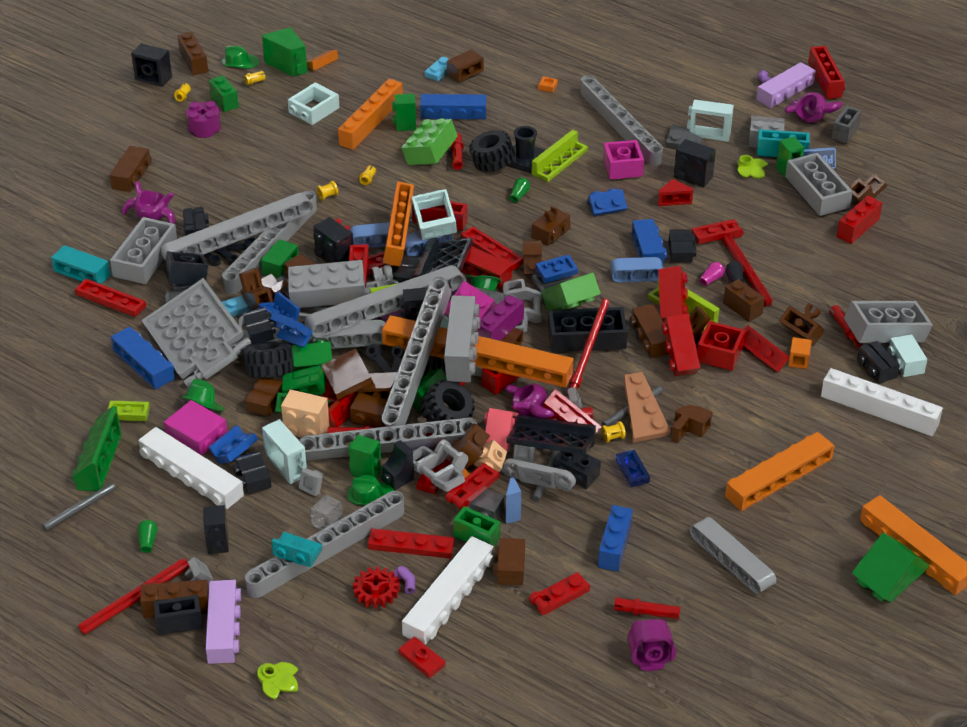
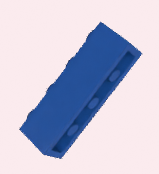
(453, 106)
(143, 357)

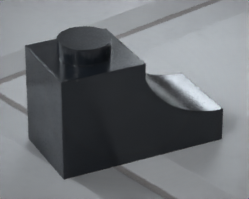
(399, 467)

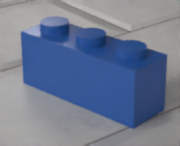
(647, 239)
(615, 538)

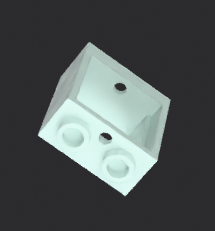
(327, 104)
(715, 109)
(436, 227)
(284, 450)

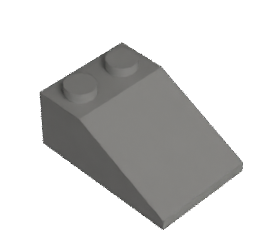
(765, 123)

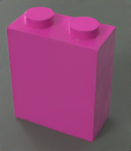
(195, 427)

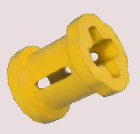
(327, 190)
(613, 432)

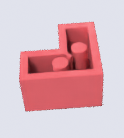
(499, 425)

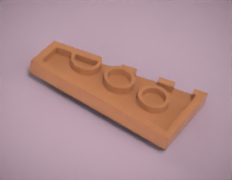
(645, 414)

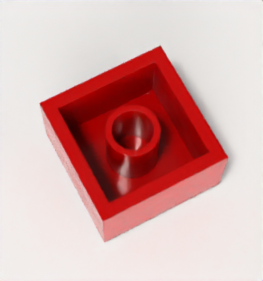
(720, 345)

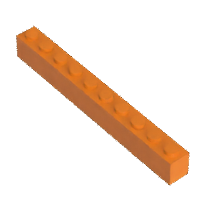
(492, 354)

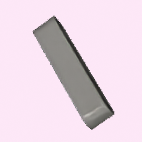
(733, 555)

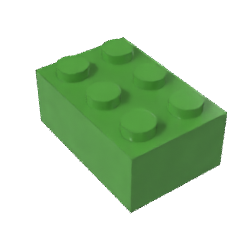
(429, 141)
(571, 293)

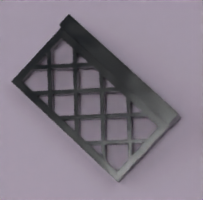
(434, 251)
(552, 434)

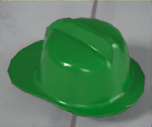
(238, 57)
(484, 282)
(203, 394)
(366, 490)

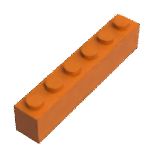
(369, 115)
(398, 224)
(779, 471)
(944, 564)

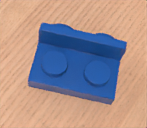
(556, 268)
(291, 330)
(231, 445)

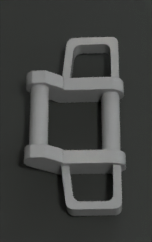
(533, 315)
(448, 477)

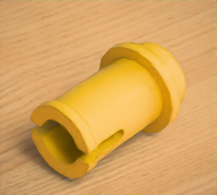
(252, 78)
(181, 93)
(366, 177)

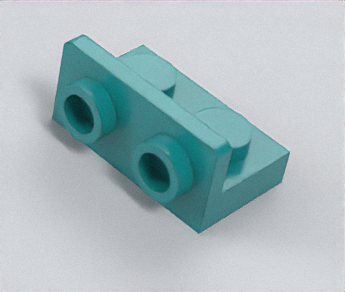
(296, 549)

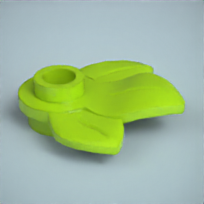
(751, 167)
(279, 680)

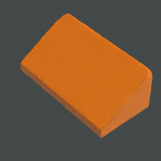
(322, 59)

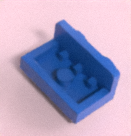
(607, 202)
(281, 306)

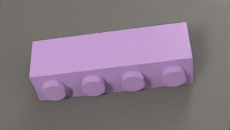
(785, 85)
(222, 621)

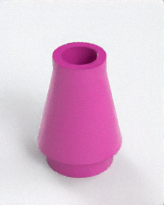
(712, 273)

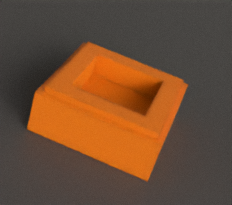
(547, 84)

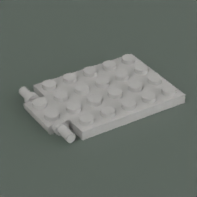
(196, 332)

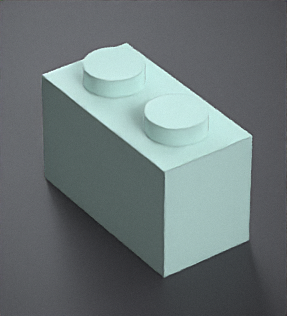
(907, 355)

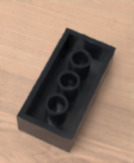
(571, 328)

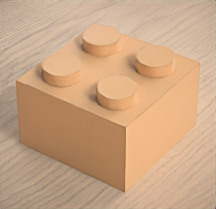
(305, 414)

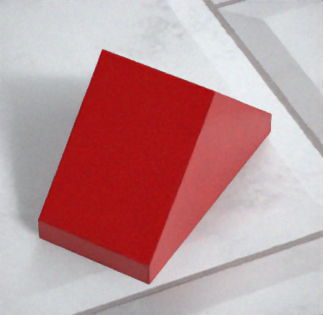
(675, 194)

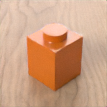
(800, 353)

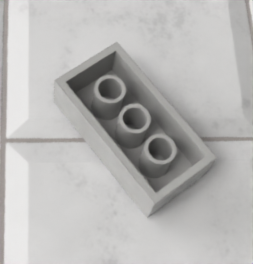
(818, 184)
(140, 252)
(326, 283)
(887, 319)
(462, 339)

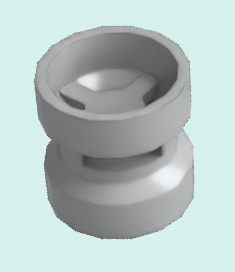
(382, 273)

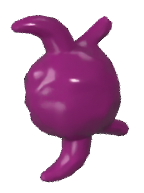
(812, 107)
(150, 204)
(529, 400)

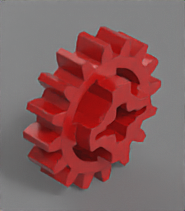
(376, 587)

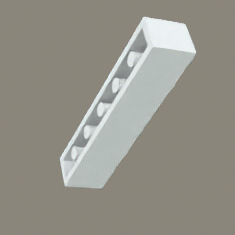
(881, 402)
(191, 468)
(448, 590)

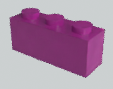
(502, 318)

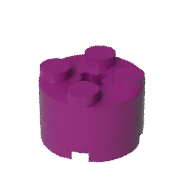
(203, 119)
(651, 644)

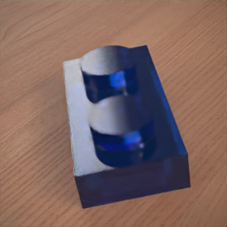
(633, 468)

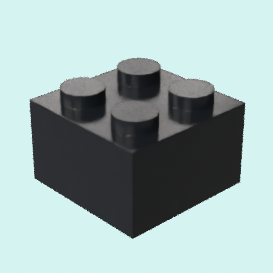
(151, 64)
(694, 163)
(332, 241)
(185, 268)

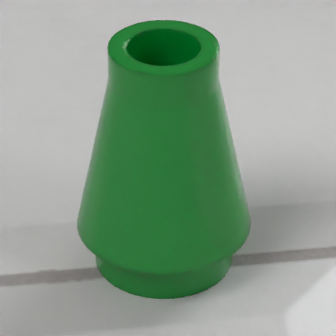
(520, 188)
(147, 533)

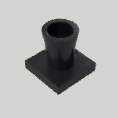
(525, 148)

